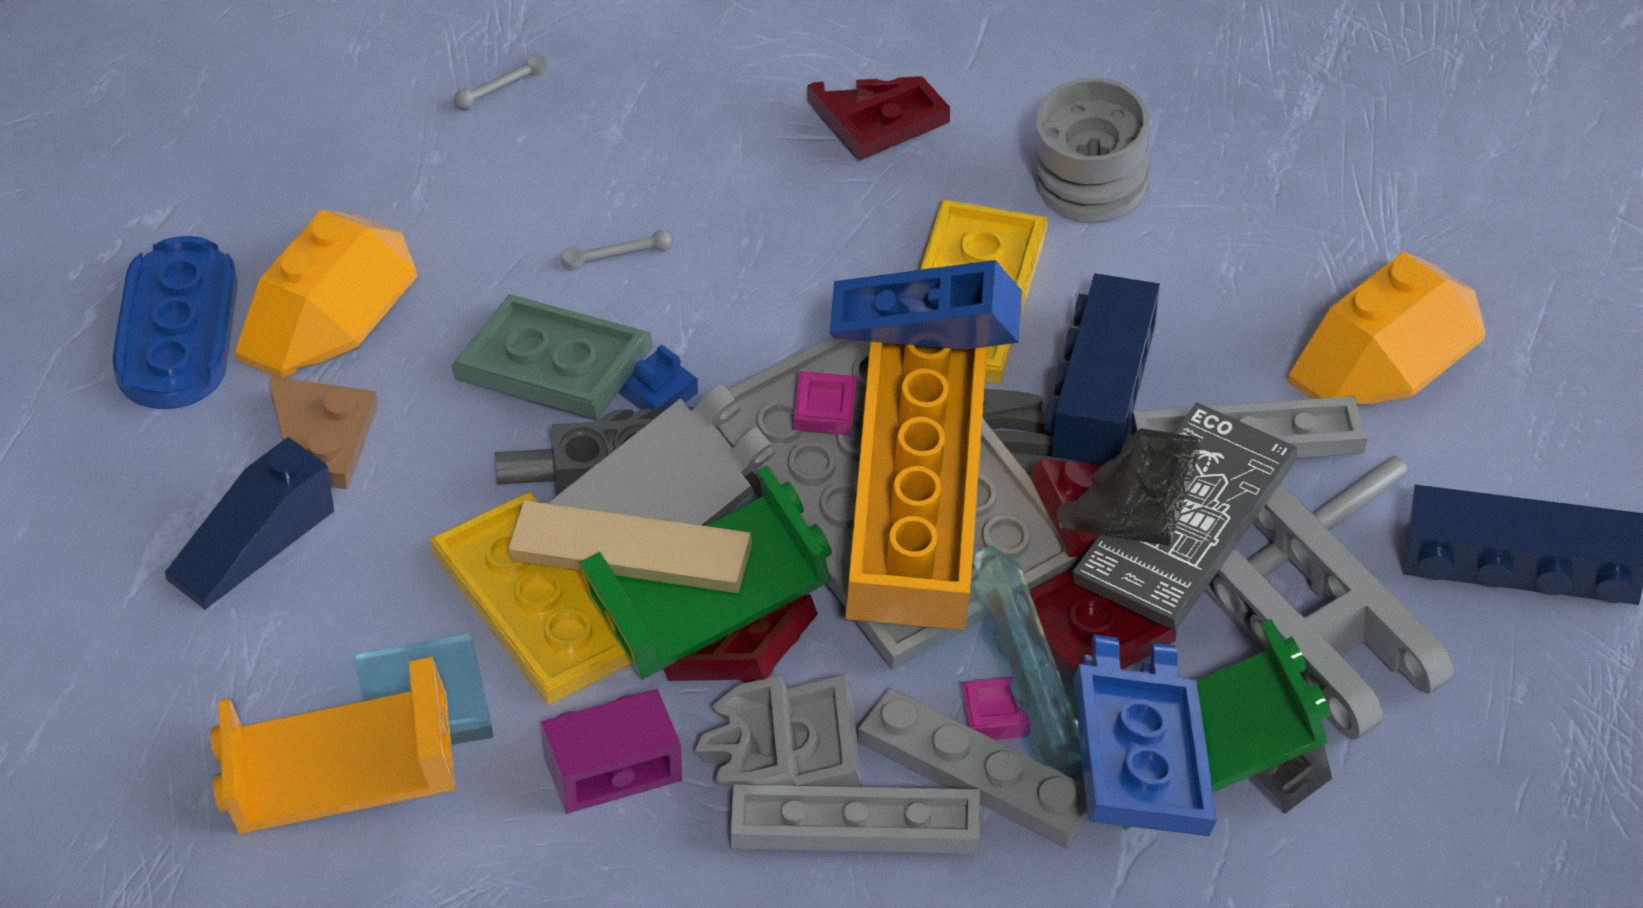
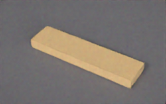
(632, 545)

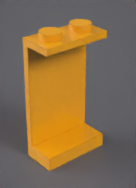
(335, 756)

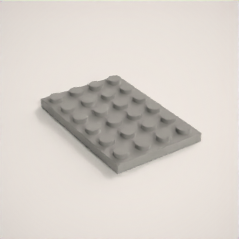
(826, 477)

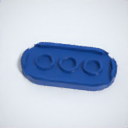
(175, 323)

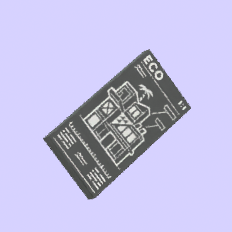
(1227, 491)

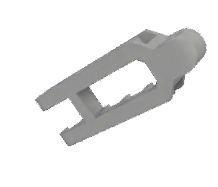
(1357, 613)

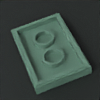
(552, 356)

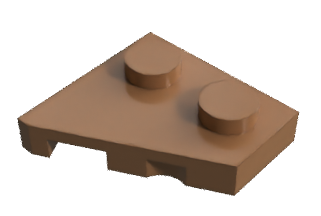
(325, 422)

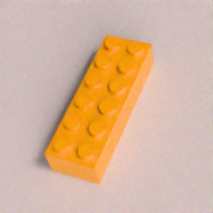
(917, 486)

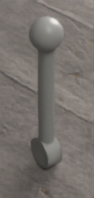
(535, 66)
(574, 258)

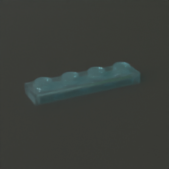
(1024, 645)

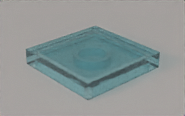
(387, 674)

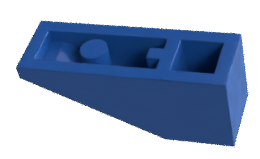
(930, 307)

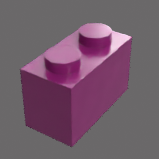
(612, 750)

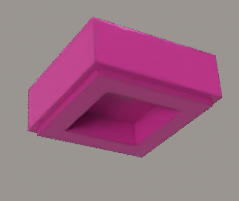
(825, 403)
(993, 709)

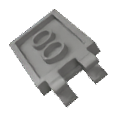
(675, 466)

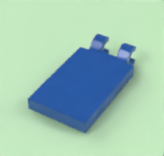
(1142, 742)

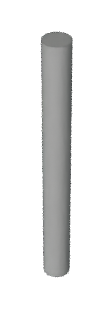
(1339, 508)

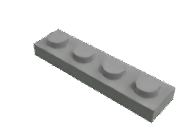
(1311, 425)
(970, 760)
(855, 819)

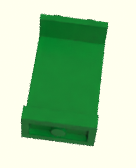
(669, 621)
(1259, 712)

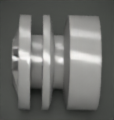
(1092, 149)

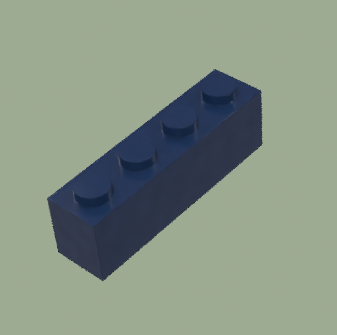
(1104, 369)
(1525, 544)

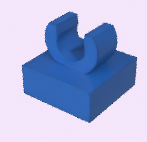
(659, 381)

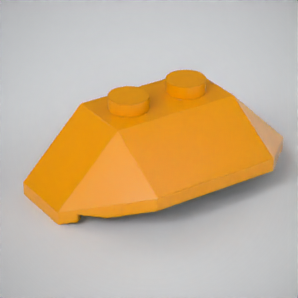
(324, 293)
(1390, 335)

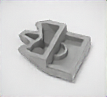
(785, 735)

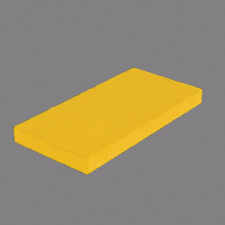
(981, 233)
(531, 608)

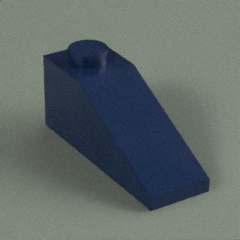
(254, 522)

